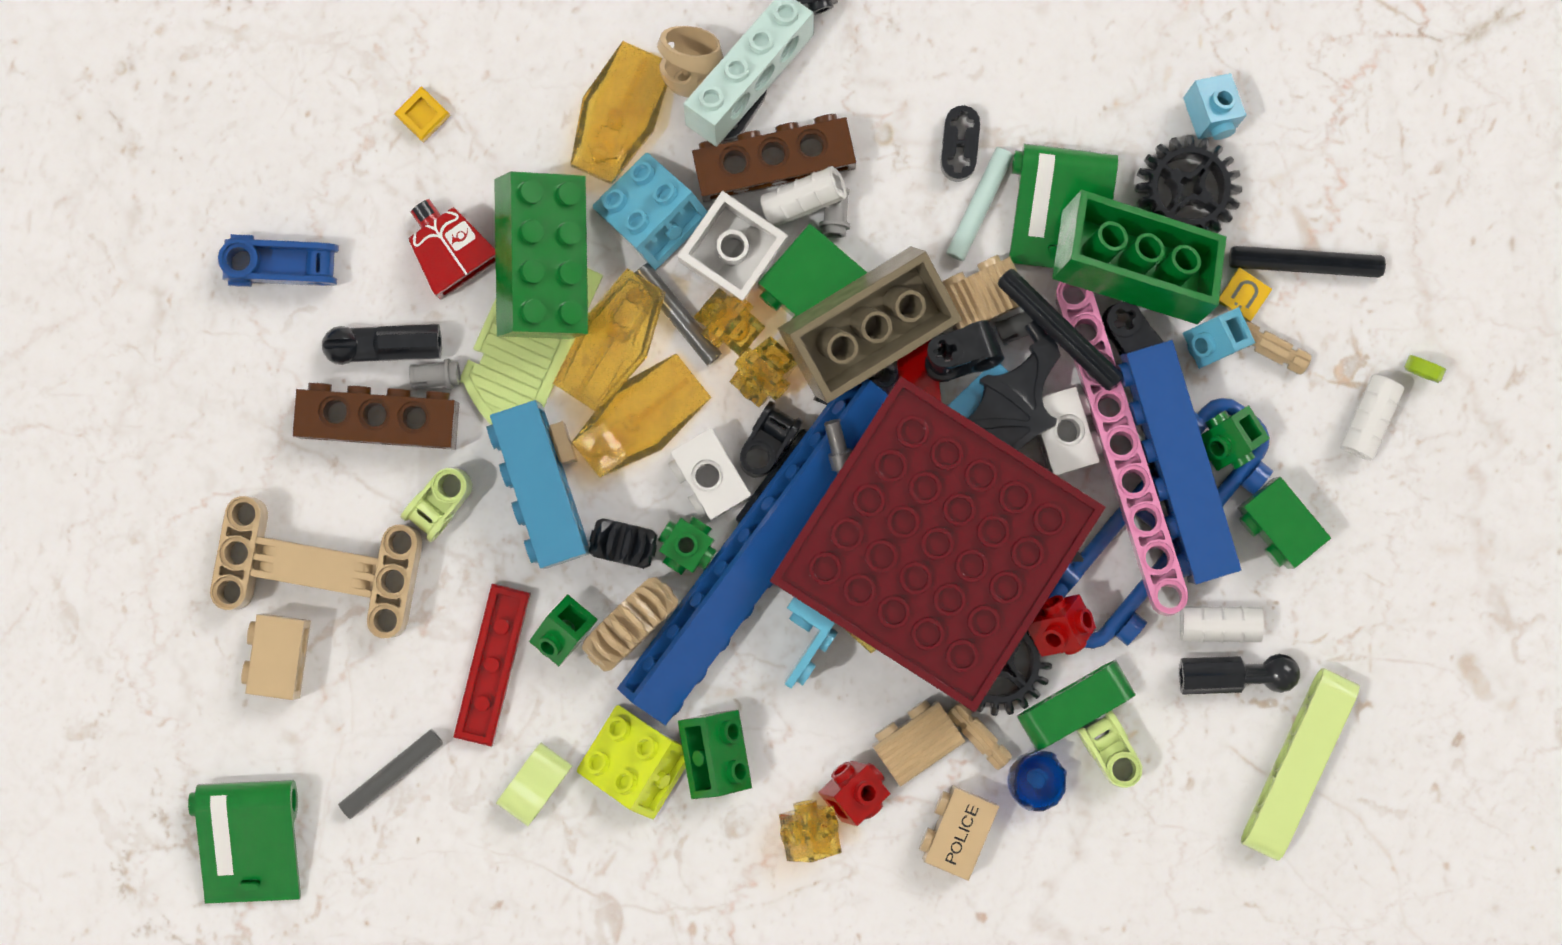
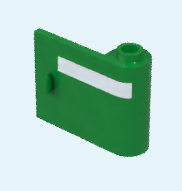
(1047, 184)
(247, 840)

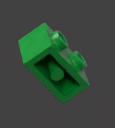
(1283, 524)
(715, 754)

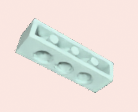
(748, 69)

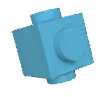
(1214, 107)
(1218, 338)

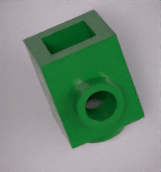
(563, 630)

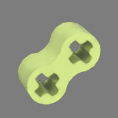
(534, 784)

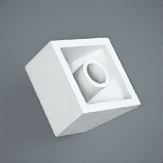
(731, 247)

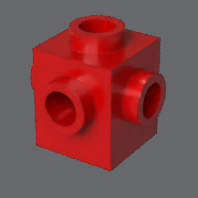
(1062, 626)
(855, 792)

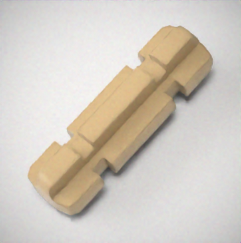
(1279, 350)
(979, 736)

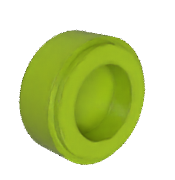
(1424, 369)

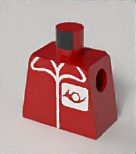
(448, 248)

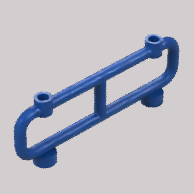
(1125, 622)

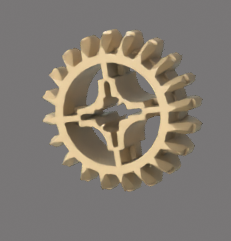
(630, 624)

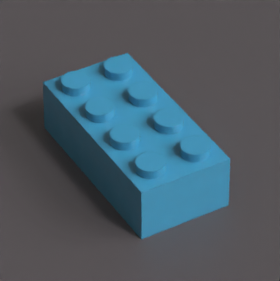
(539, 484)

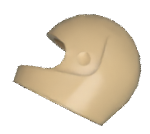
(691, 59)

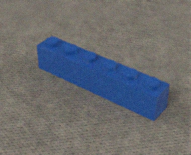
(1179, 462)

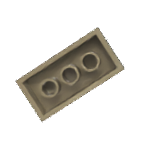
(869, 324)

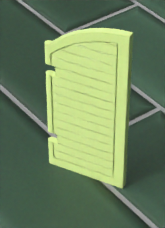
(516, 367)

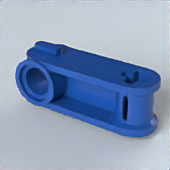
(278, 262)

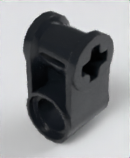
(1136, 336)
(968, 349)
(769, 438)

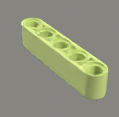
(1300, 764)

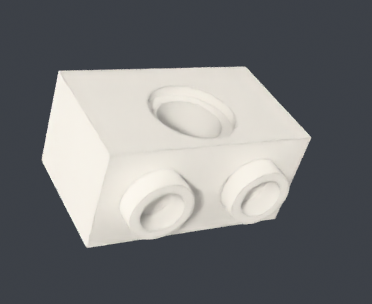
(1084, 449)
(705, 451)

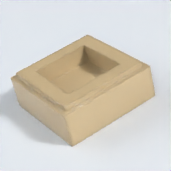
(562, 443)

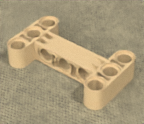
(314, 567)

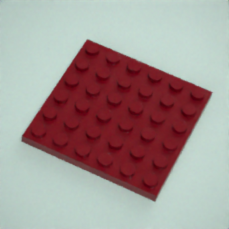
(937, 544)

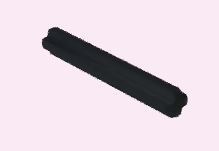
(1307, 261)
(1060, 329)

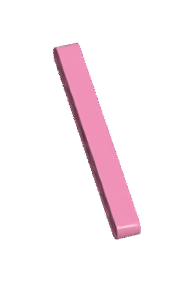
(1132, 462)

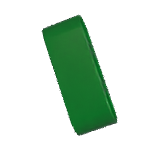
(1076, 705)

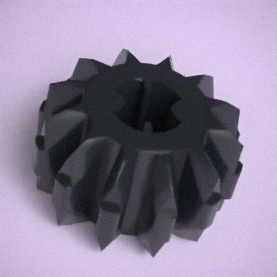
(623, 543)

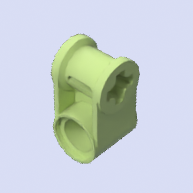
(437, 503)
(1110, 748)

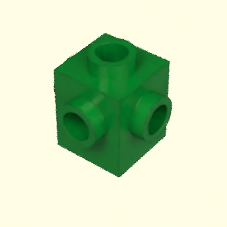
(1233, 438)
(701, 553)

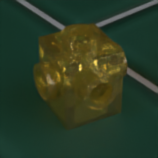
(729, 322)
(763, 372)
(809, 832)

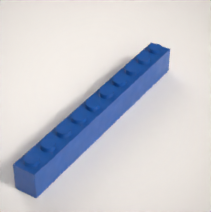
(744, 564)

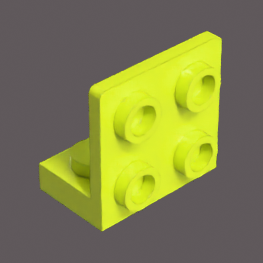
(633, 763)

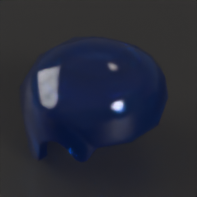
(1037, 780)

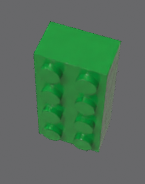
(541, 255)
(1139, 257)

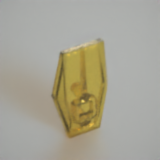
(618, 113)
(616, 341)
(641, 417)

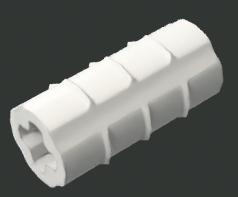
(803, 196)
(1372, 417)
(1222, 624)

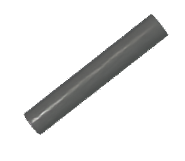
(681, 318)
(390, 774)

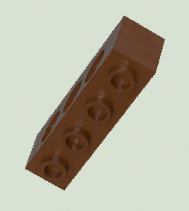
(759, 175)
(313, 420)

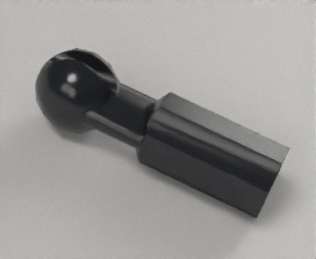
(382, 343)
(1231, 674)

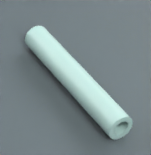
(980, 204)

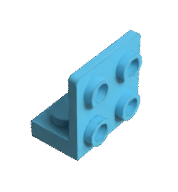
(651, 210)
(807, 618)

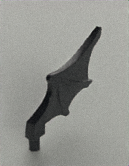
(1013, 400)

